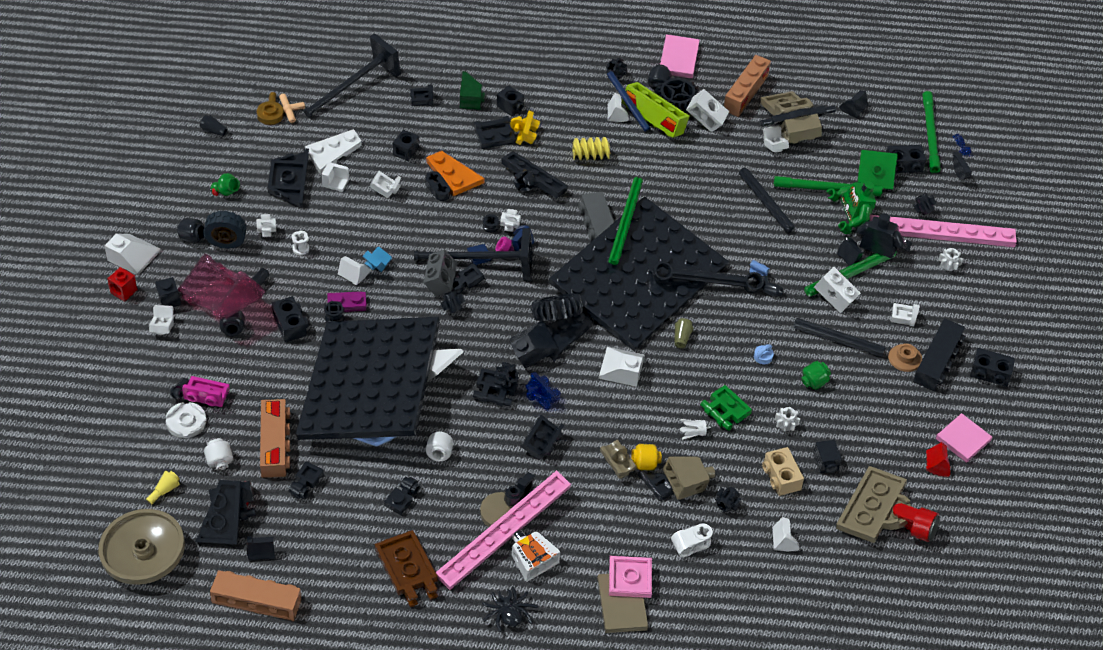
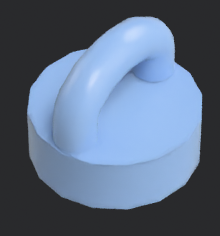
(763, 354)

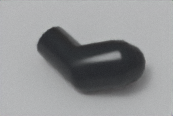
(771, 288)
(176, 390)

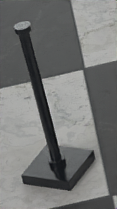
(383, 55)
(524, 254)

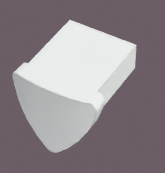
(615, 111)
(352, 270)
(904, 314)
(782, 537)

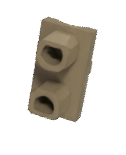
(618, 458)

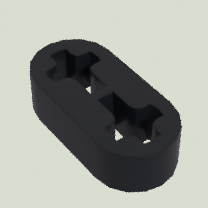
(434, 187)

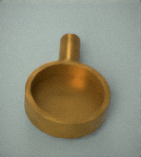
(271, 111)

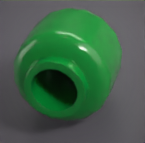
(815, 375)

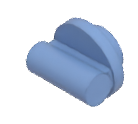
(759, 268)

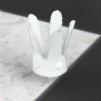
(694, 428)

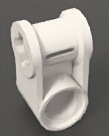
(691, 541)

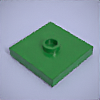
(877, 168)

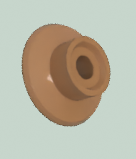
(905, 357)

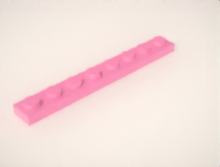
(955, 231)
(502, 530)

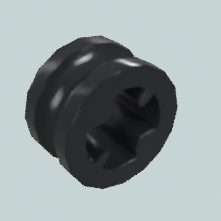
(490, 227)

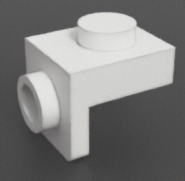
(774, 140)
(385, 185)
(162, 319)

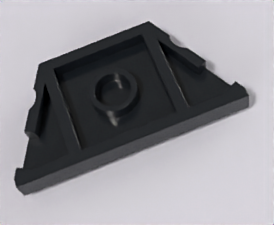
(288, 177)

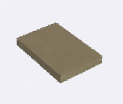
(620, 612)

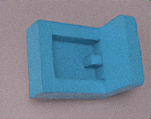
(378, 259)

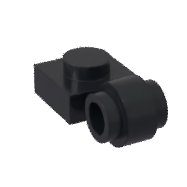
(306, 476)
(516, 493)
(400, 499)

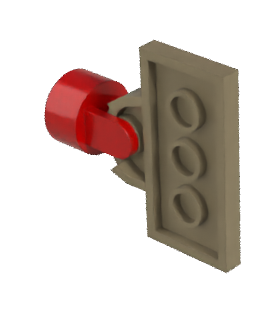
(880, 505)

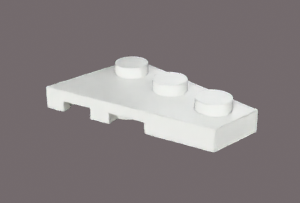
(333, 149)

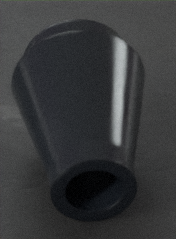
(212, 125)

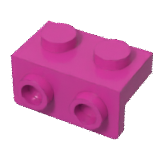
(205, 391)

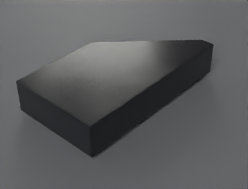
(657, 484)

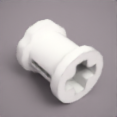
(300, 246)

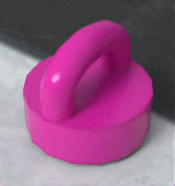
(504, 244)

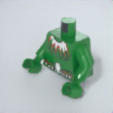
(857, 202)

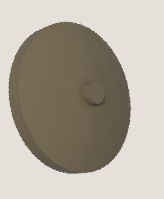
(141, 546)

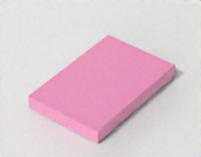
(680, 55)

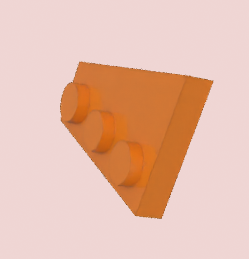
(455, 173)

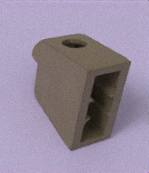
(687, 475)

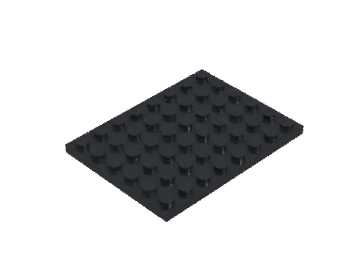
(625, 294)
(369, 379)

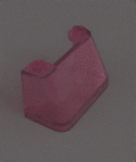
(219, 288)

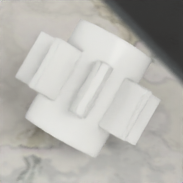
(510, 220)
(266, 225)
(950, 259)
(787, 419)

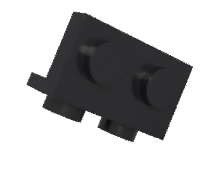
(542, 437)

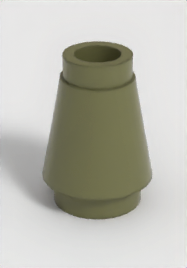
(683, 330)

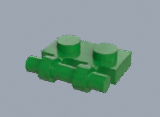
(730, 404)

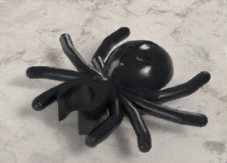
(509, 608)

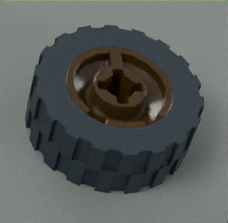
(225, 229)

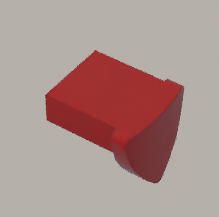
(938, 460)

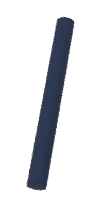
(628, 101)

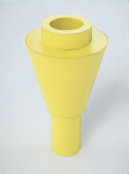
(167, 483)

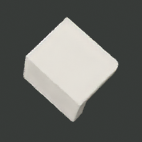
(335, 176)

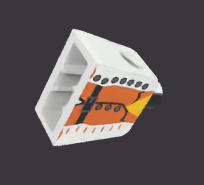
(533, 554)

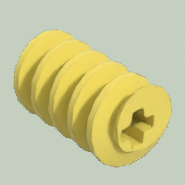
(591, 148)

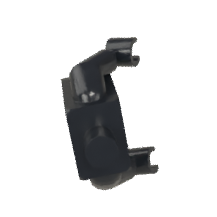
(882, 236)

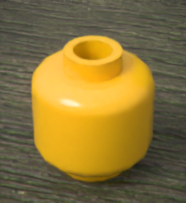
(646, 457)

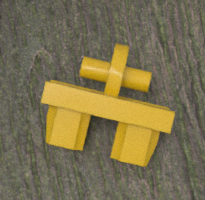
(523, 126)

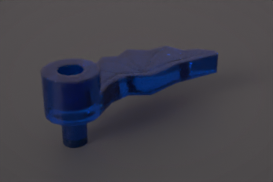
(960, 141)

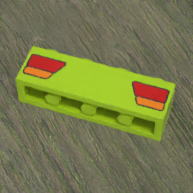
(657, 110)

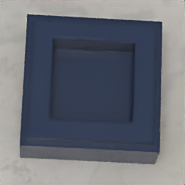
(482, 247)

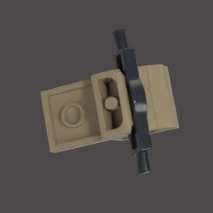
(794, 116)

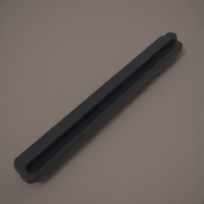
(766, 199)
(839, 337)

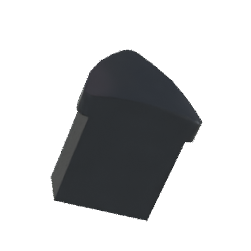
(422, 96)
(855, 105)
(850, 251)
(260, 548)

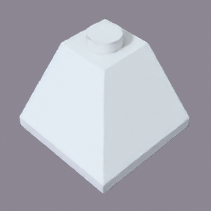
(130, 252)
(441, 360)
(621, 366)

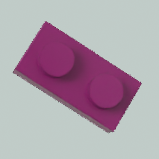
(350, 300)

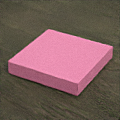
(964, 437)
(630, 576)

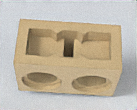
(781, 466)

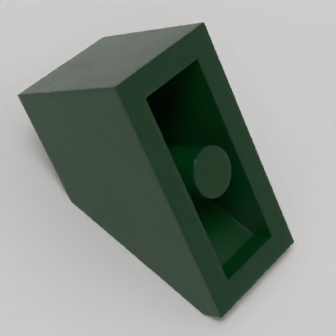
(470, 92)

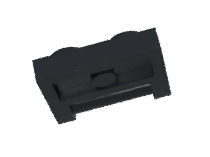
(497, 136)

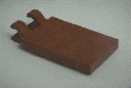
(407, 566)

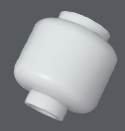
(439, 446)
(218, 454)

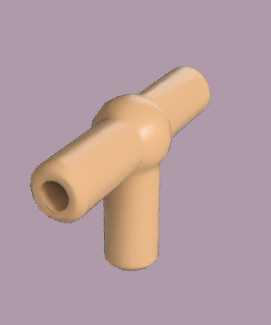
(289, 108)

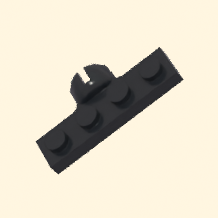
(532, 176)

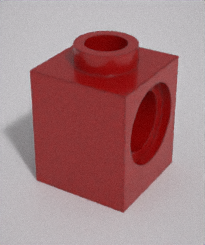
(122, 284)

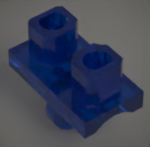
(539, 389)

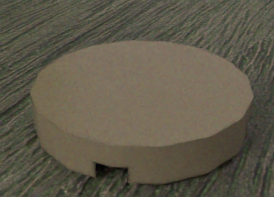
(493, 508)

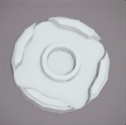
(185, 420)

